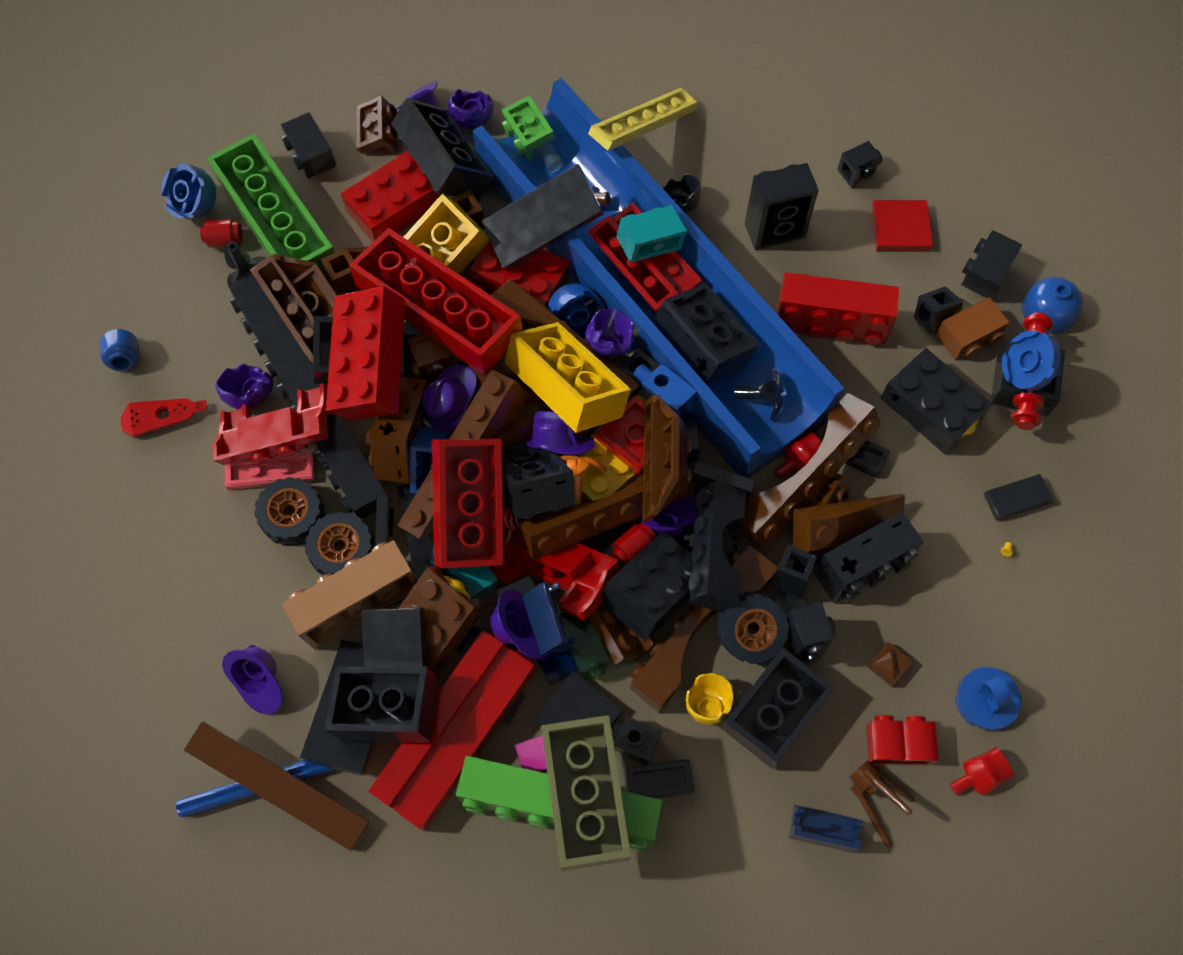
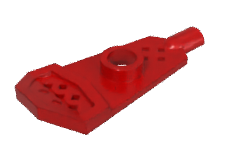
(150, 412)

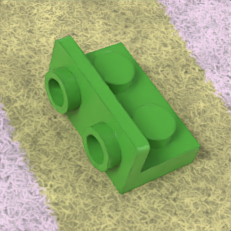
(527, 126)

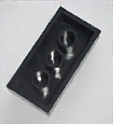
(441, 149)

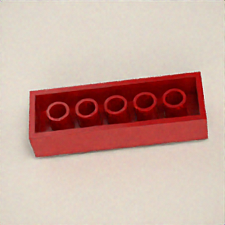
(439, 300)

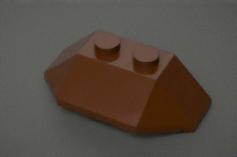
(297, 293)
(664, 457)

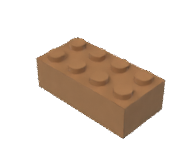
(339, 598)

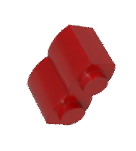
(902, 741)

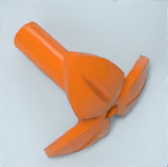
(579, 466)

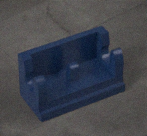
(546, 619)
(825, 829)

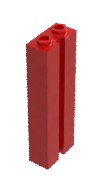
(466, 716)

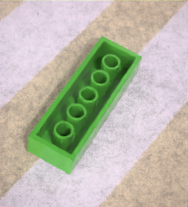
(269, 202)
(526, 795)

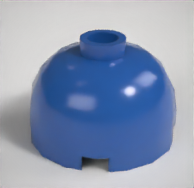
(188, 191)
(1057, 299)
(575, 305)

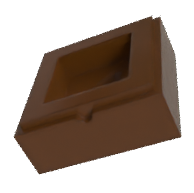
(889, 664)

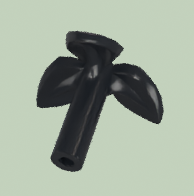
(236, 260)
(769, 390)

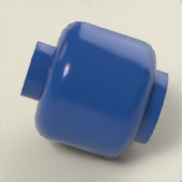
(119, 349)

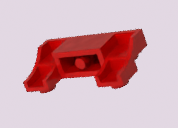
(272, 433)
(576, 568)

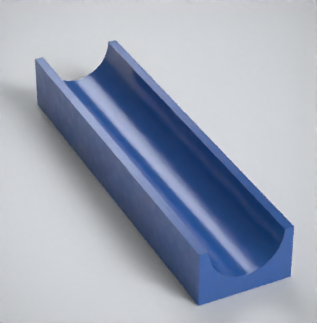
(733, 426)

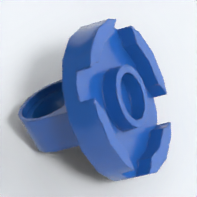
(1032, 361)
(988, 699)

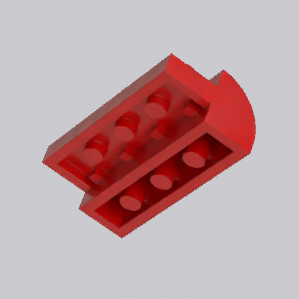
(651, 277)

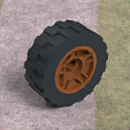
(274, 505)
(333, 531)
(759, 643)

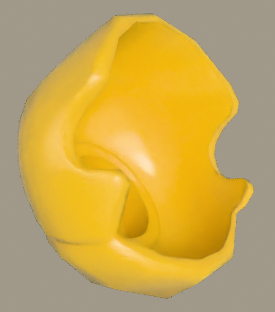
(710, 699)

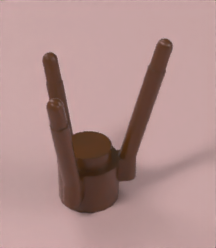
(870, 779)

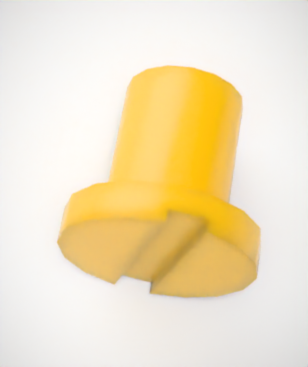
(1006, 550)

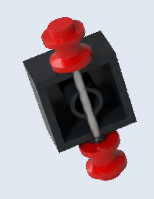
(1029, 403)

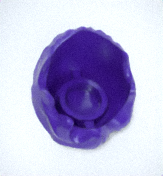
(470, 109)
(610, 333)
(243, 386)

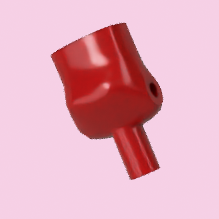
(798, 454)
(984, 773)

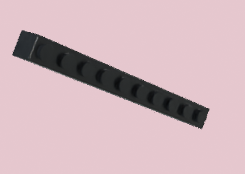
(295, 371)

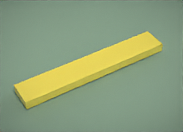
(643, 119)

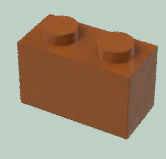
(972, 328)

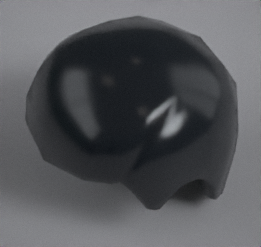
(684, 192)

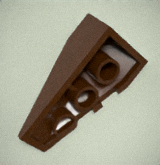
(831, 525)

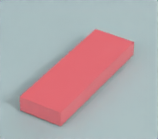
(248, 474)

